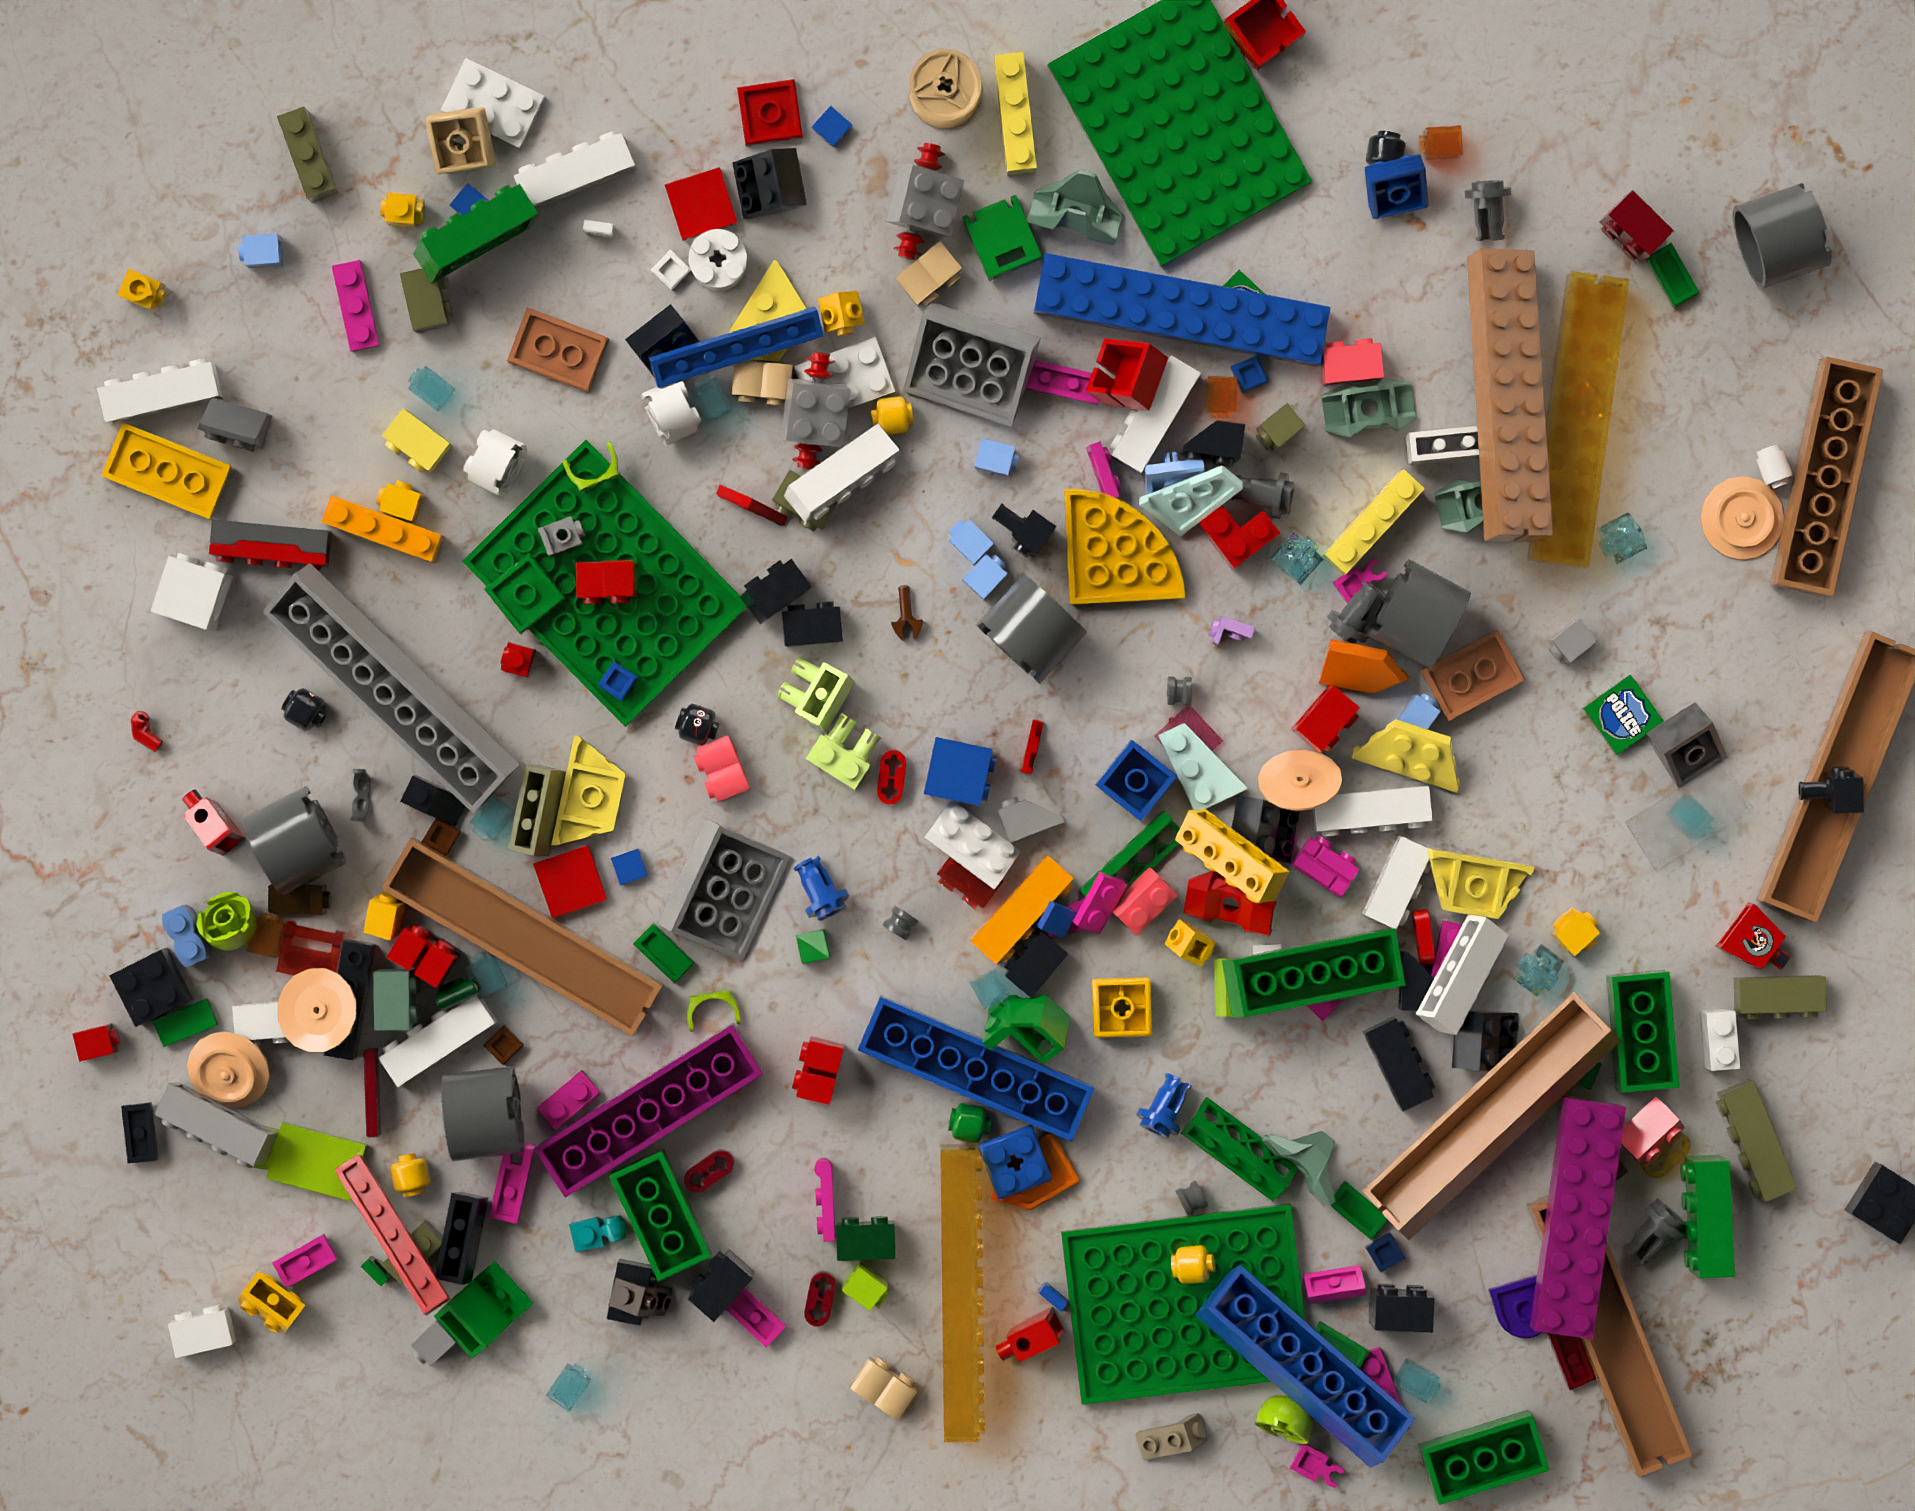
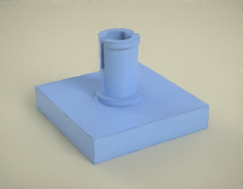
(1168, 473)

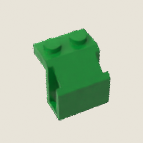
(1031, 1021)
(483, 1309)

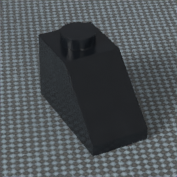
(432, 800)
(1416, 981)

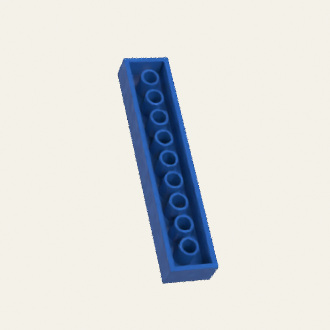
(1182, 310)

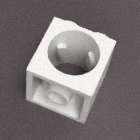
(192, 592)

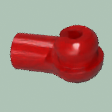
(141, 731)

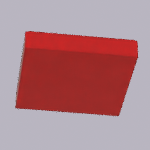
(770, 112)
(701, 203)
(570, 881)

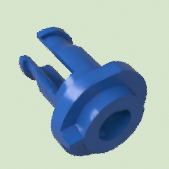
(820, 890)
(1165, 1107)

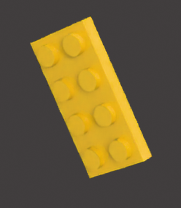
(166, 470)

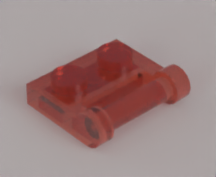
(296, 959)

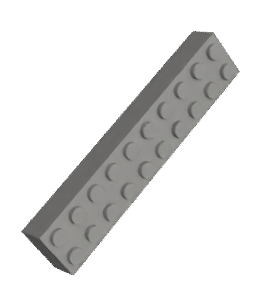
(391, 687)

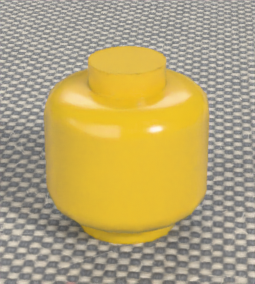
(893, 415)
(410, 1175)
(1192, 1264)

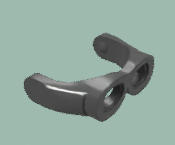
(359, 815)

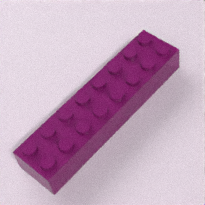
(649, 1110)
(1577, 1217)

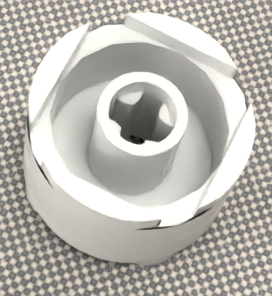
(704, 250)
(671, 412)
(495, 461)

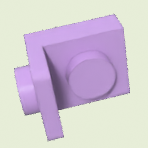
(1236, 629)

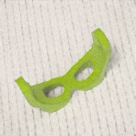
(610, 474)
(725, 995)

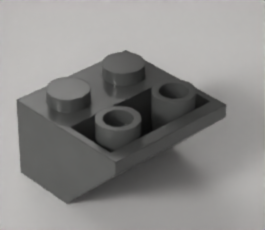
(235, 422)

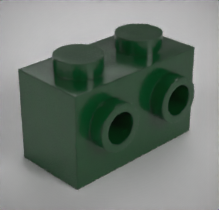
(865, 1239)

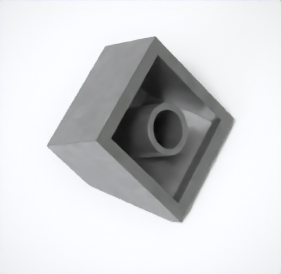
(1687, 744)

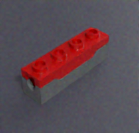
(269, 543)

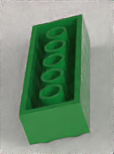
(1313, 973)

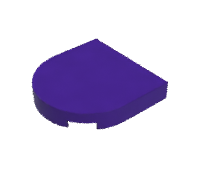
(1514, 1306)

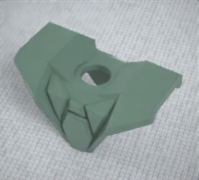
(1081, 190)
(1344, 412)
(1458, 507)
(1311, 1157)

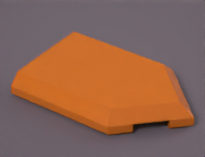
(1360, 668)
(1061, 1171)

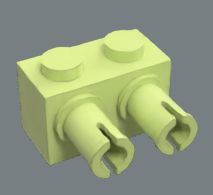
(823, 697)
(842, 764)

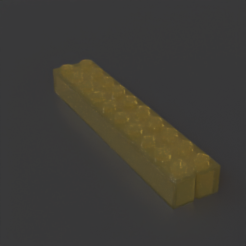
(1580, 413)
(959, 1293)

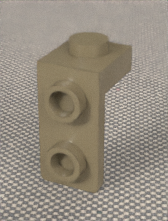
(1172, 1438)

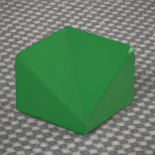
(813, 946)

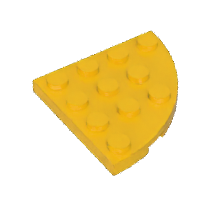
(1116, 552)

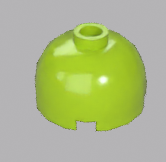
(227, 921)
(1285, 1417)

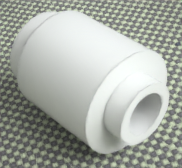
(1774, 466)

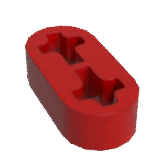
(898, 778)
(1423, 936)

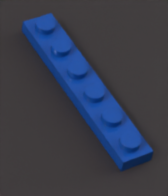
(736, 347)

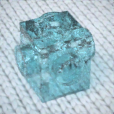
(1621, 538)
(1297, 557)
(1535, 975)

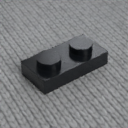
(139, 1132)

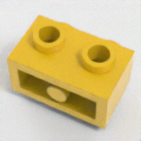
(271, 1303)

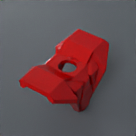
(1205, 902)

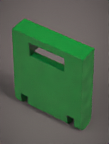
(1000, 232)

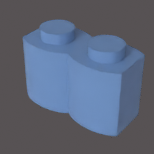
(182, 928)

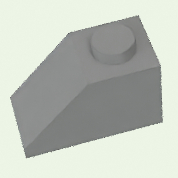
(1026, 818)

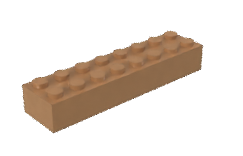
(1826, 477)

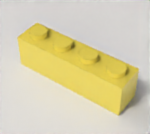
(1015, 113)
(1373, 522)

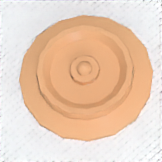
(1742, 518)
(1300, 780)
(317, 1010)
(228, 1069)

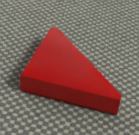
(751, 505)
(1032, 746)

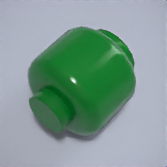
(969, 1122)

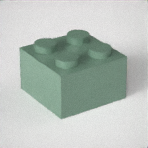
(396, 999)

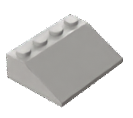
(971, 363)
(723, 890)

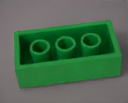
(474, 232)
(1645, 1026)
(660, 1214)
(1708, 1216)
(1483, 1457)

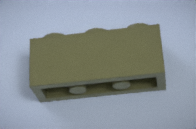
(307, 154)
(537, 810)
(1780, 996)

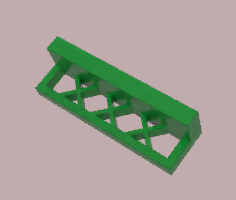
(1134, 846)
(1237, 1154)

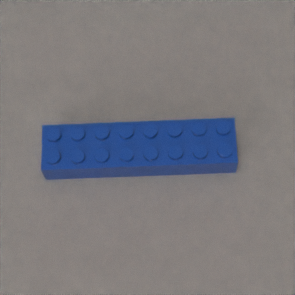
(973, 1070)
(1305, 1366)

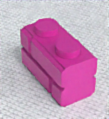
(1325, 866)

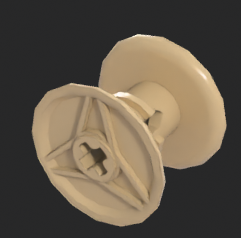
(953, 71)

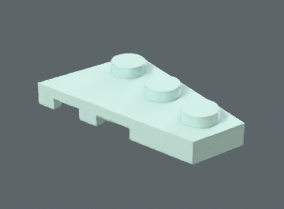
(1192, 499)
(1199, 769)

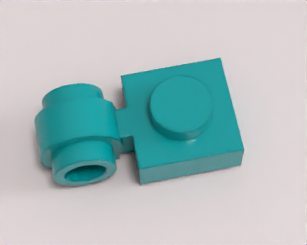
(589, 1234)

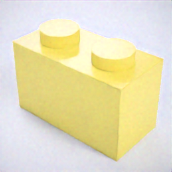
(416, 440)

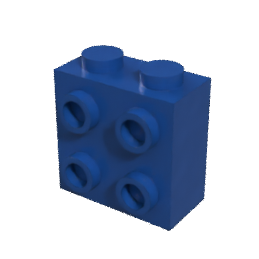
(959, 771)

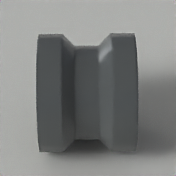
(1179, 690)
(900, 922)
(1191, 1198)

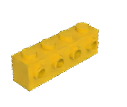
(1231, 856)

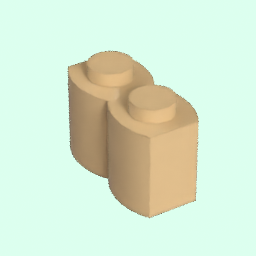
(929, 274)
(761, 381)
(883, 1387)

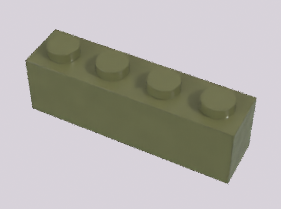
(1756, 1140)

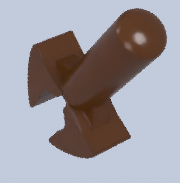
(906, 614)

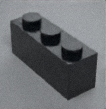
(1399, 1063)
(461, 1238)

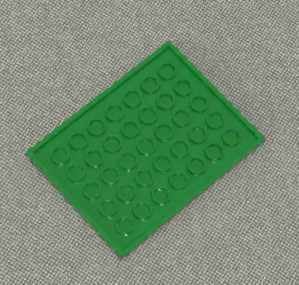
(1179, 124)
(678, 599)
(1140, 1323)

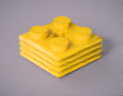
(1135, 1021)

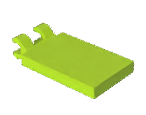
(309, 1159)

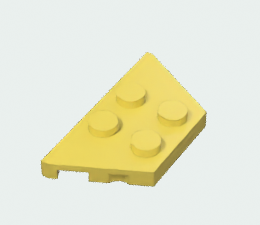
(770, 300)
(1412, 753)
(589, 795)
(1476, 883)

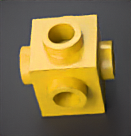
(841, 312)

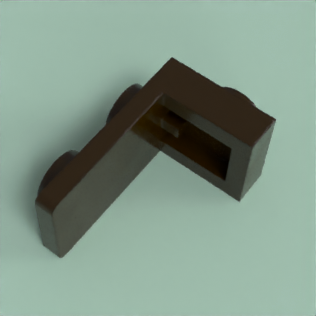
(304, 900)
(640, 1299)

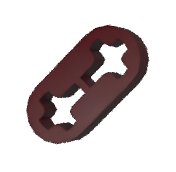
(712, 1177)
(827, 1299)

